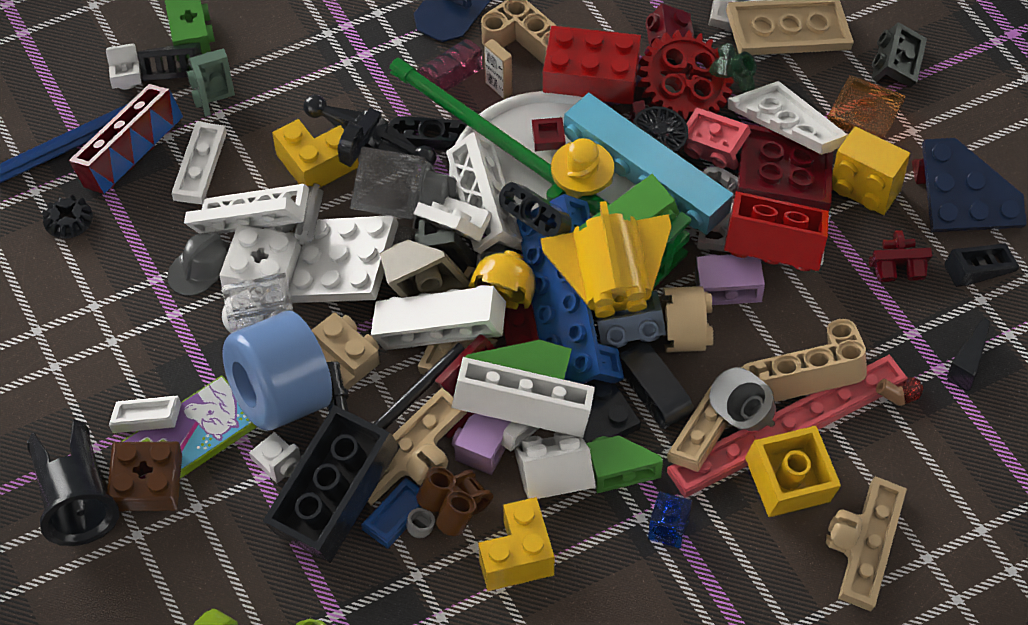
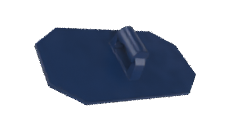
(447, 18)

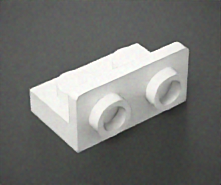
(456, 215)

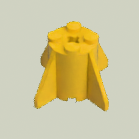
(611, 260)

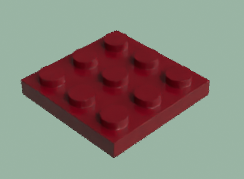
(784, 170)

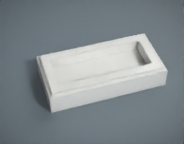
(145, 414)

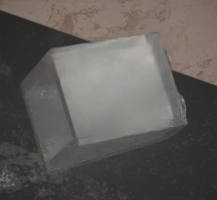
(388, 183)

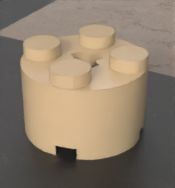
(687, 319)

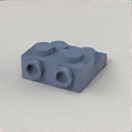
(631, 326)

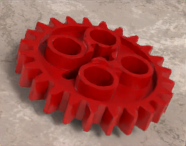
(683, 76)

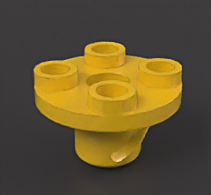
(582, 168)

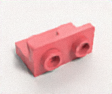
(715, 138)

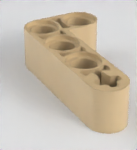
(518, 22)
(816, 368)

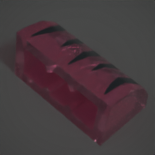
(453, 65)

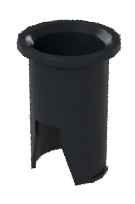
(72, 492)

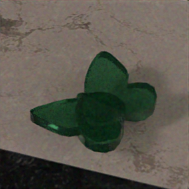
(736, 66)

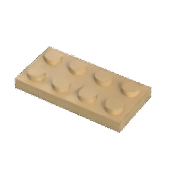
(789, 26)

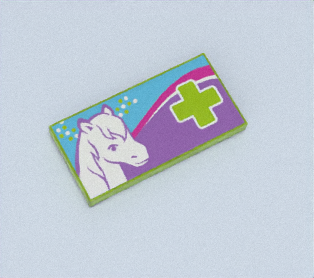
(204, 425)

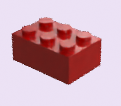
(593, 63)
(777, 231)

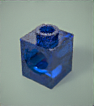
(669, 519)

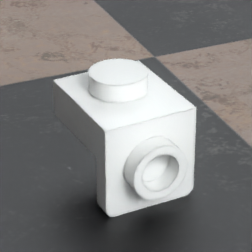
(123, 66)

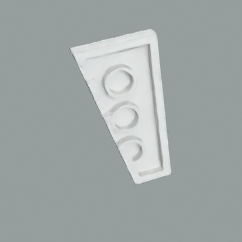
(788, 115)

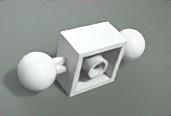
(259, 254)

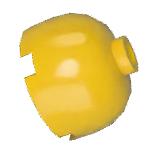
(508, 275)

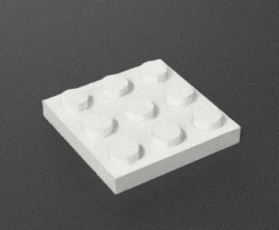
(343, 260)

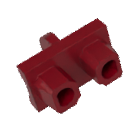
(887, 260)

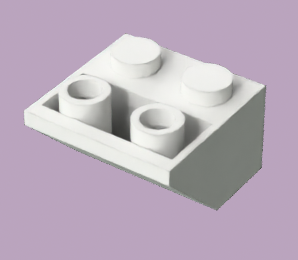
(554, 465)

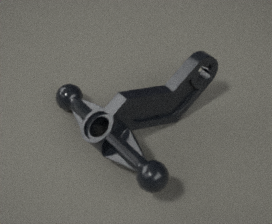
(363, 130)

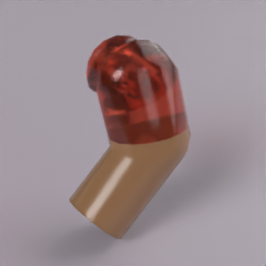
(903, 394)

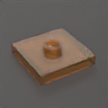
(866, 107)

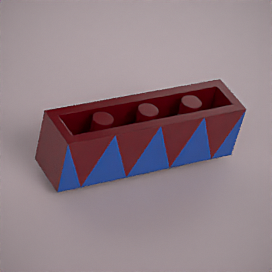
(126, 138)

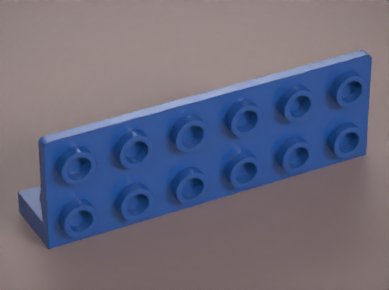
(560, 311)

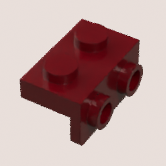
(667, 20)

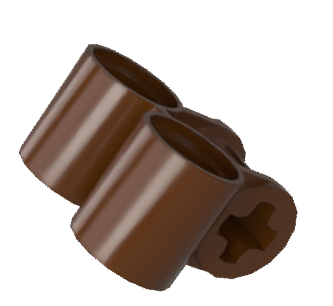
(453, 497)

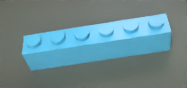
(640, 155)

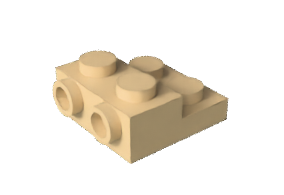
(345, 345)

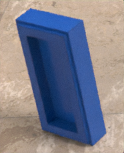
(391, 515)

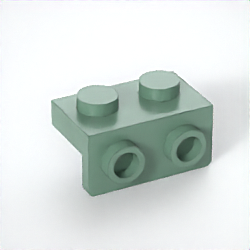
(211, 79)

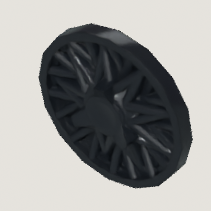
(663, 126)

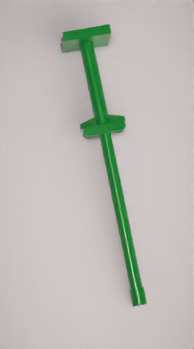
(406, 73)

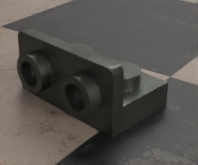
(899, 55)
(446, 241)

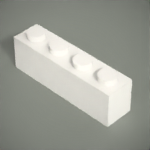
(438, 317)
(523, 397)

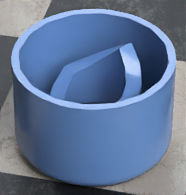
(277, 371)

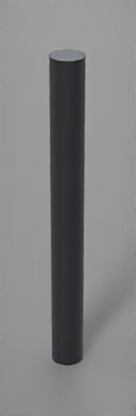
(418, 388)

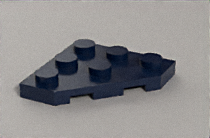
(967, 191)

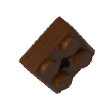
(159, 488)

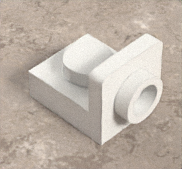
(276, 457)

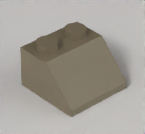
(420, 269)

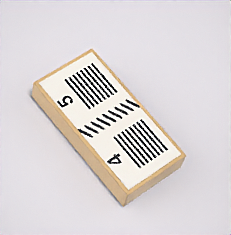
(498, 68)

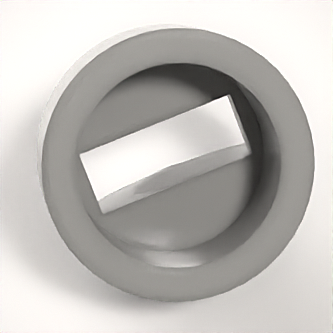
(423, 520)

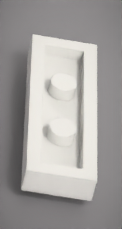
(199, 163)

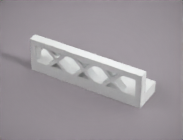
(487, 185)
(254, 212)

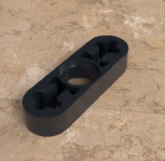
(441, 142)
(523, 210)

